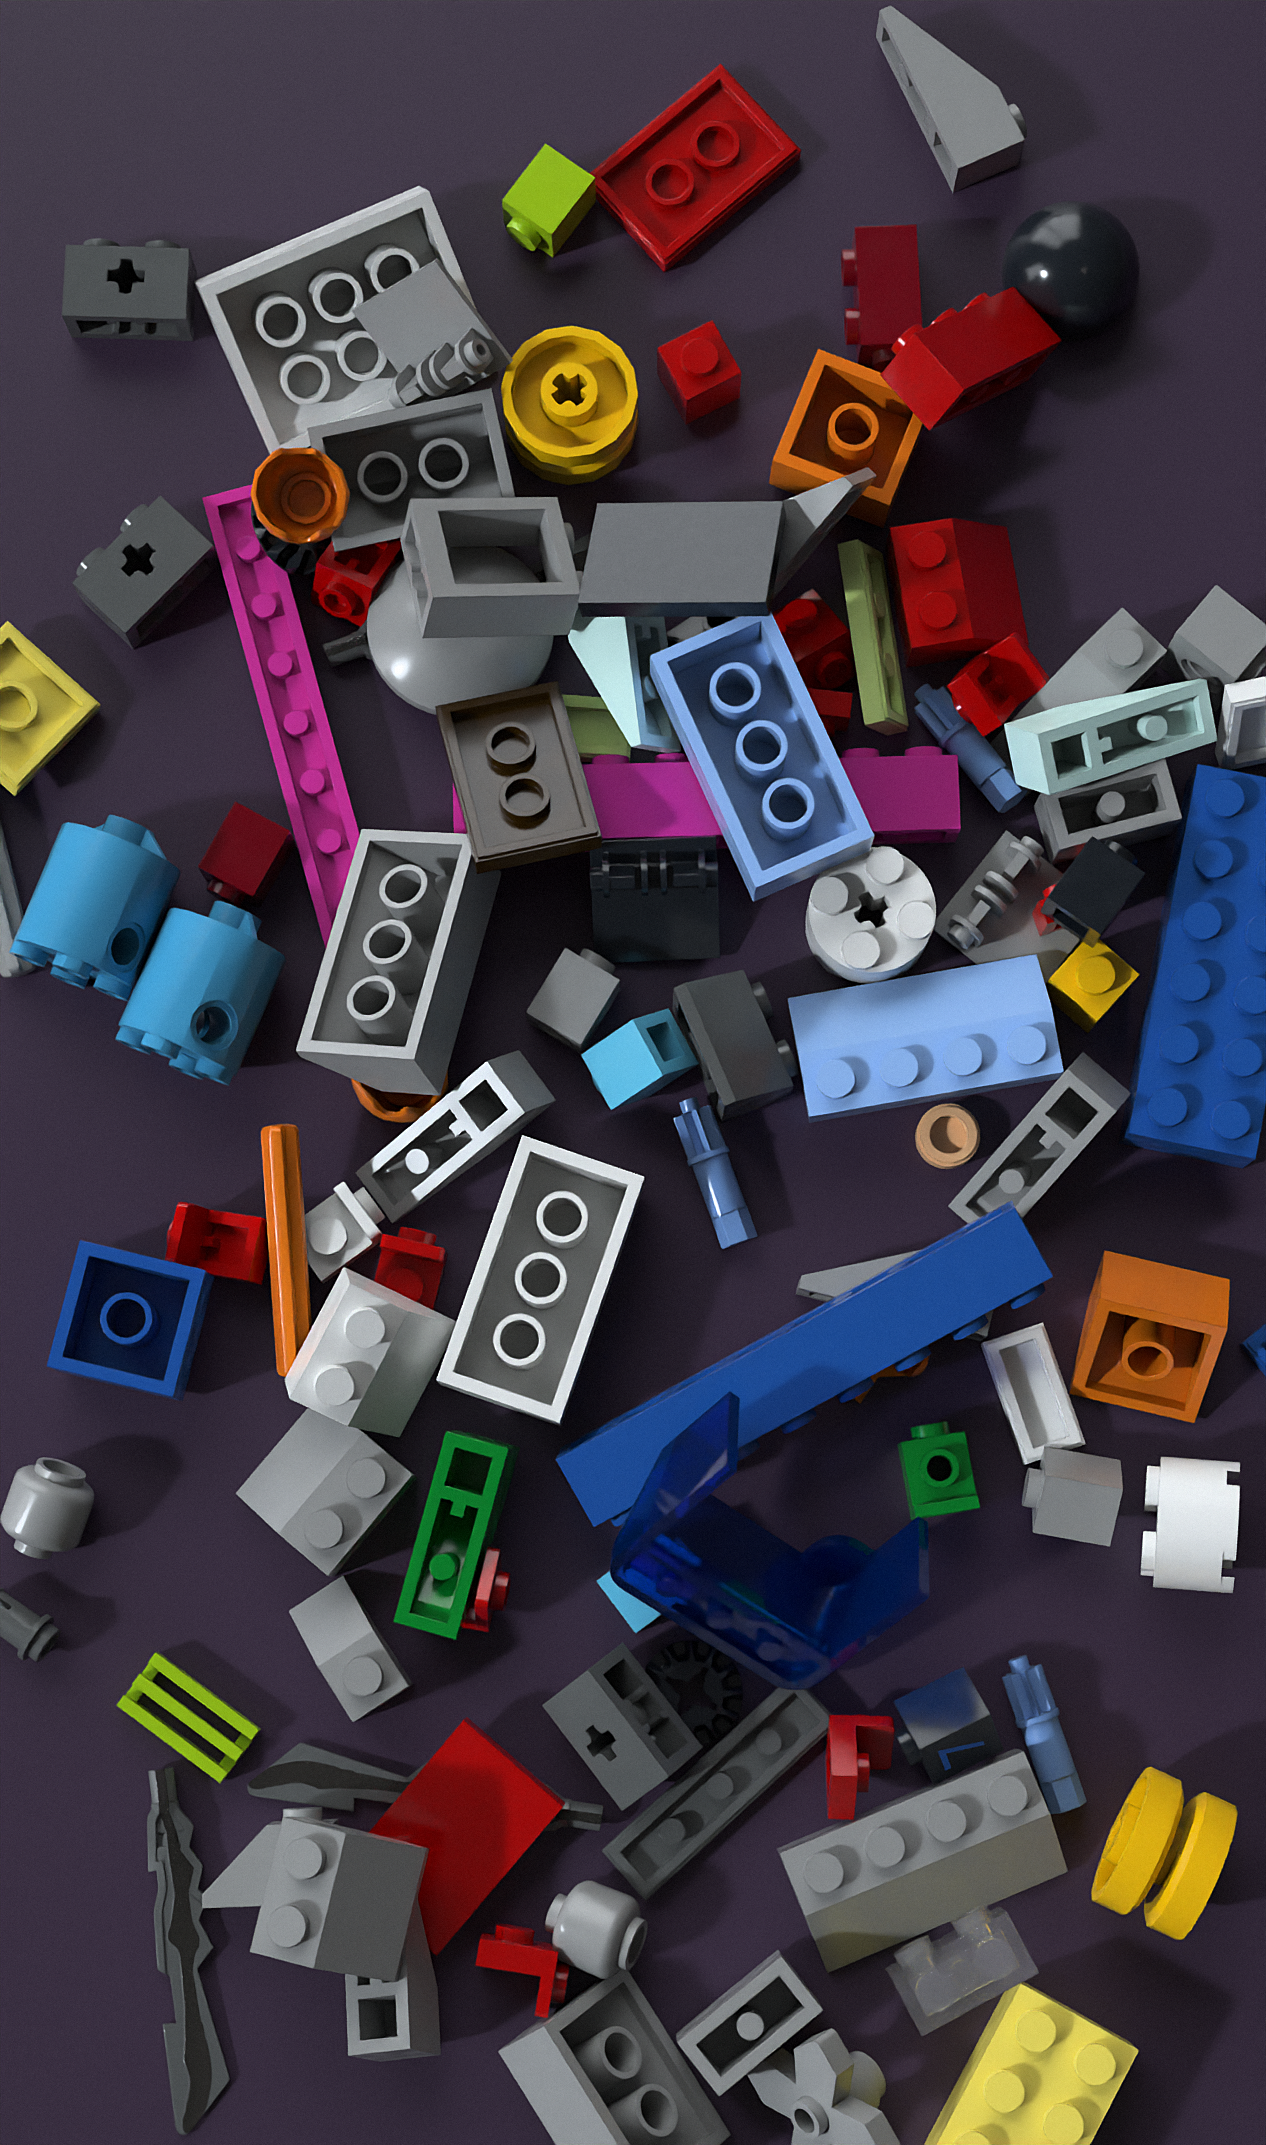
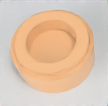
(947, 1136)

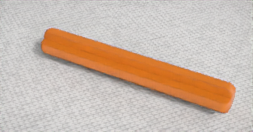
(286, 1241)

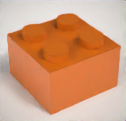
(844, 424)

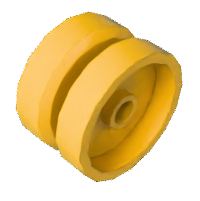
(570, 405)
(1164, 1853)

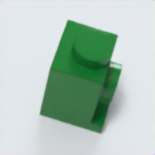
(932, 1497)

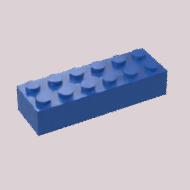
(1204, 1011)

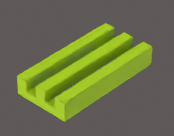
(144, 1685)

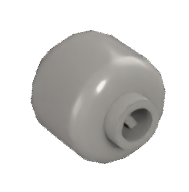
(47, 1507)
(596, 1929)

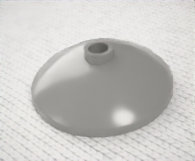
(451, 669)

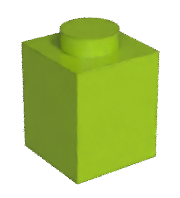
(548, 201)

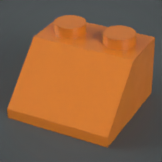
(1150, 1336)

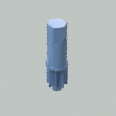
(974, 752)
(714, 1173)
(1043, 1735)

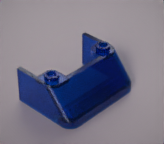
(745, 1588)

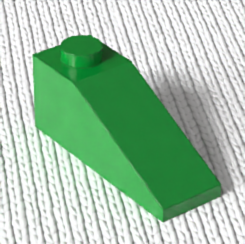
(455, 1532)

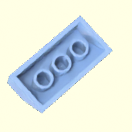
(925, 1038)

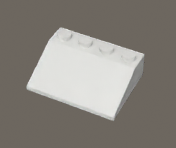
(292, 319)

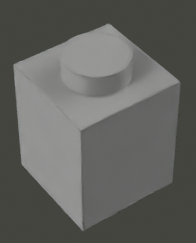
(574, 998)
(1074, 1495)

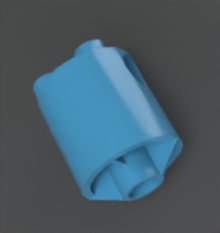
(98, 905)
(202, 992)

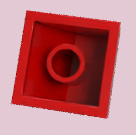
(952, 589)

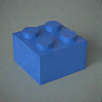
(130, 1320)

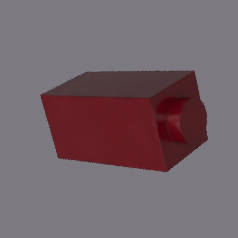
(885, 290)

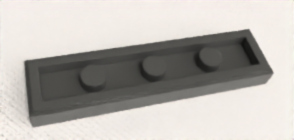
(717, 1788)

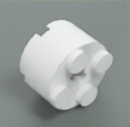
(859, 950)
(1193, 1524)

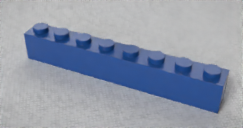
(819, 1355)

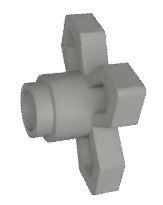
(825, 2093)

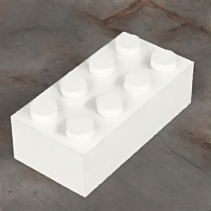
(541, 1280)

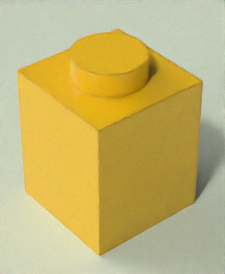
(1090, 983)

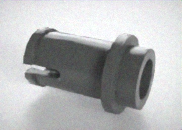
(26, 1629)

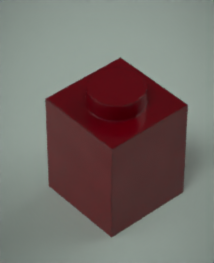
(245, 857)

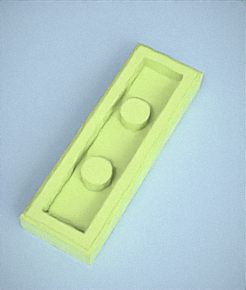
(873, 637)

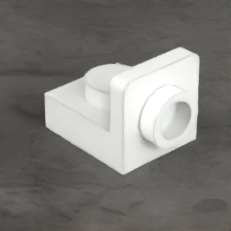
(341, 1230)

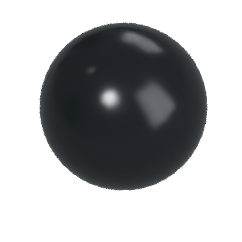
(1073, 267)

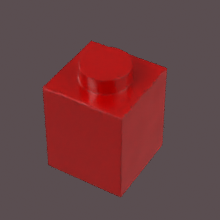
(698, 372)

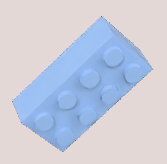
(760, 753)

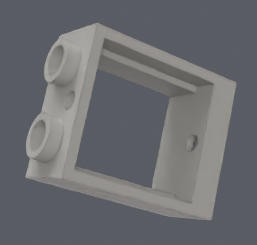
(489, 609)

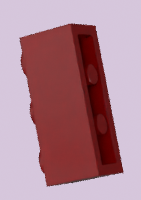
(969, 356)

